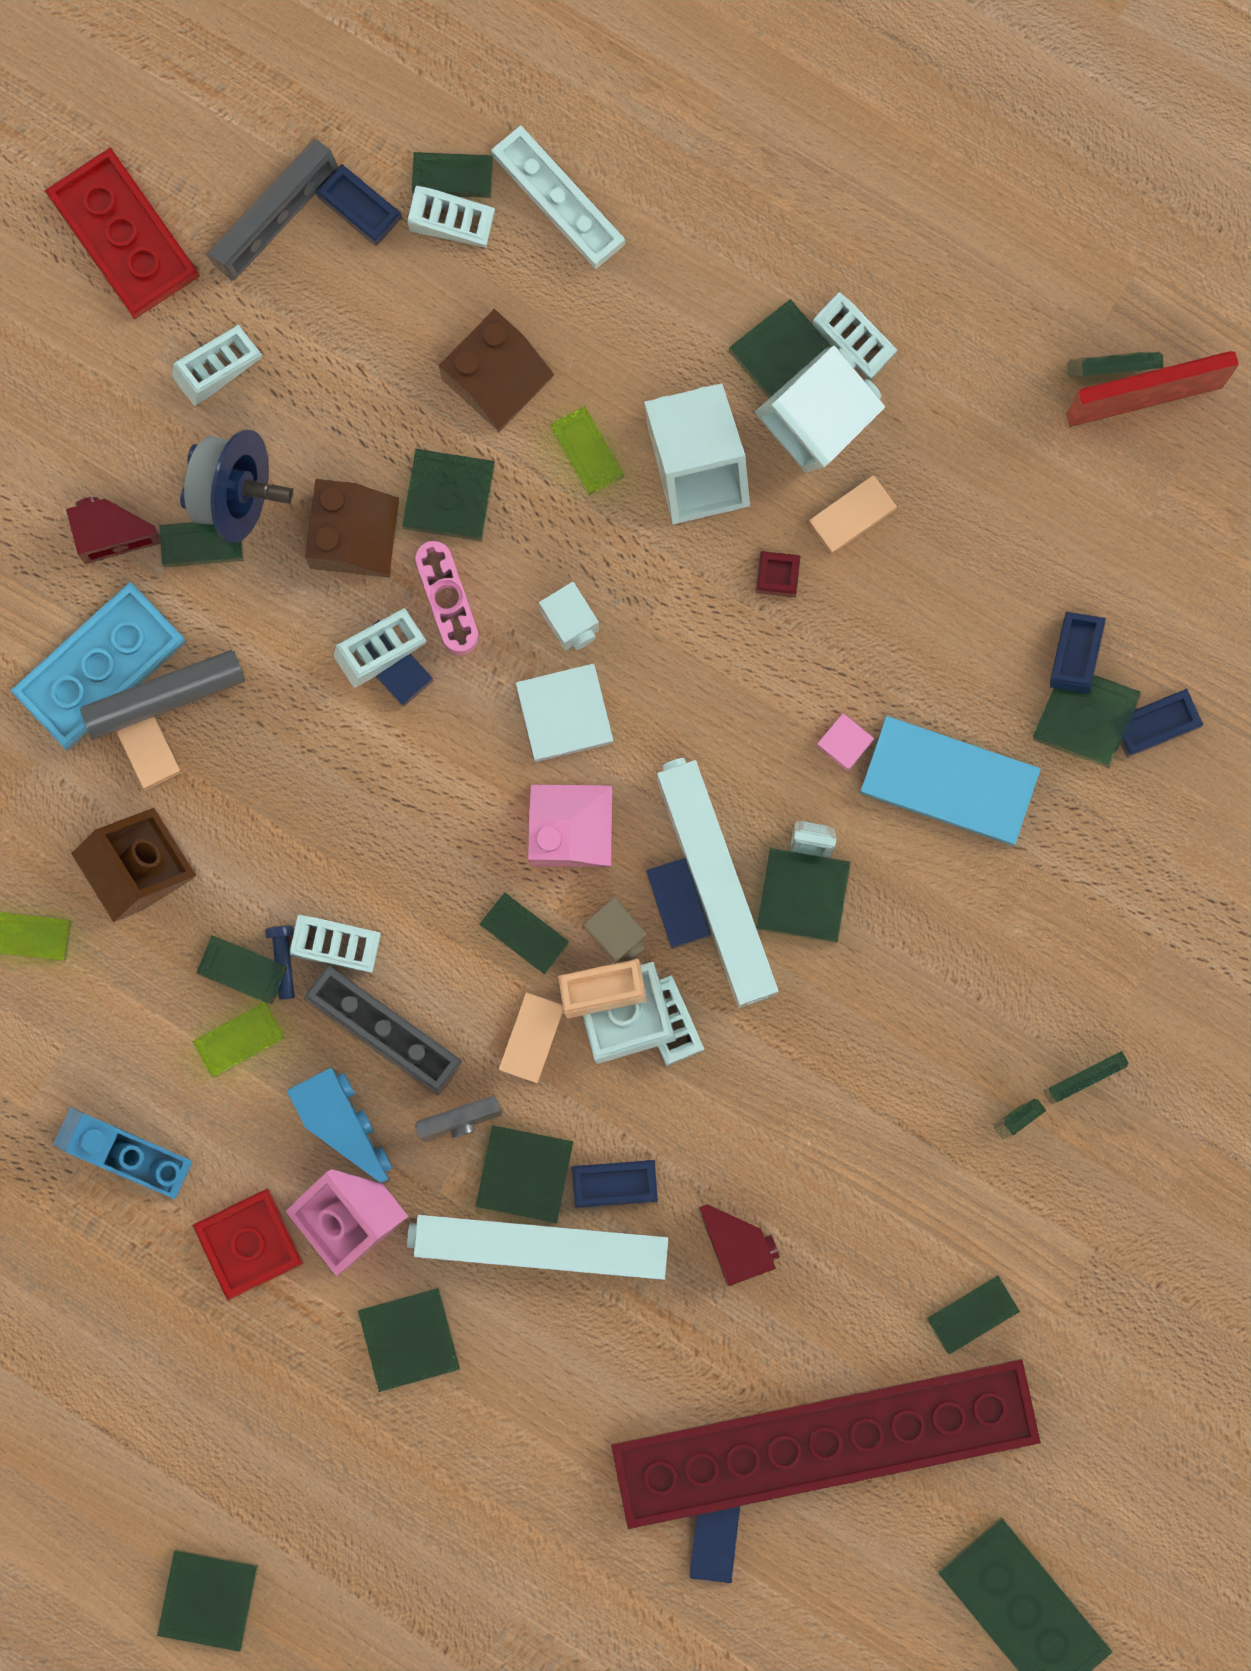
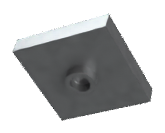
(459, 1120)

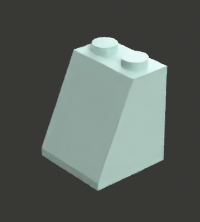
(821, 409)
(698, 453)

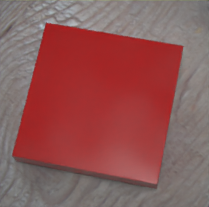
(248, 1244)

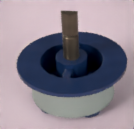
(229, 484)

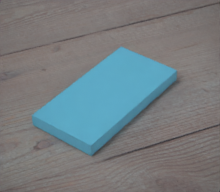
(101, 658)
(950, 781)

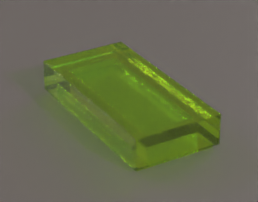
(587, 450)
(34, 936)
(239, 1039)

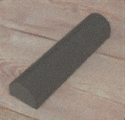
(273, 210)
(162, 694)
(383, 1030)

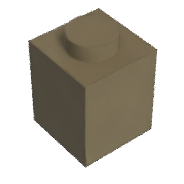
(616, 932)

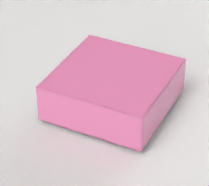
(845, 742)

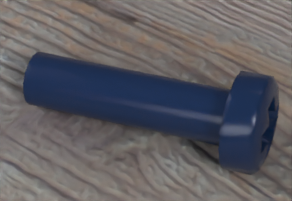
(282, 954)

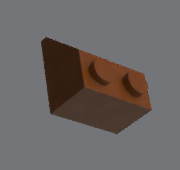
(495, 370)
(351, 529)
(132, 863)

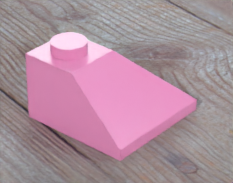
(570, 826)
(345, 1217)

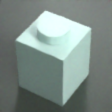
(570, 617)

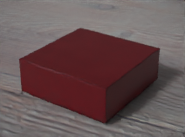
(778, 574)

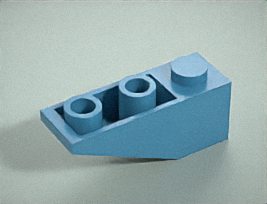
(329, 1114)
(122, 1153)

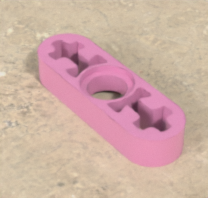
(448, 567)

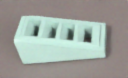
(454, 204)
(853, 315)
(210, 384)
(359, 675)
(813, 839)
(300, 938)
(689, 1049)

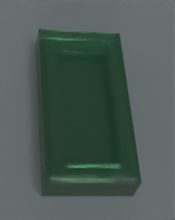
(454, 173)
(196, 545)
(524, 933)
(242, 969)
(1086, 1077)
(1019, 1118)
(972, 1315)

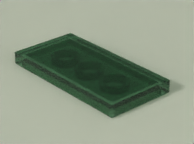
(1022, 1605)

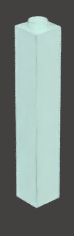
(716, 882)
(538, 1247)

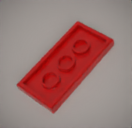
(122, 233)
(1152, 388)

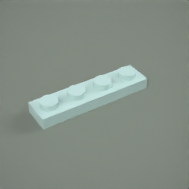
(558, 197)

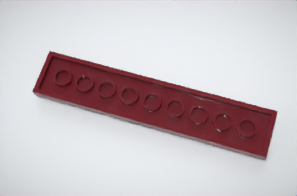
(825, 1443)

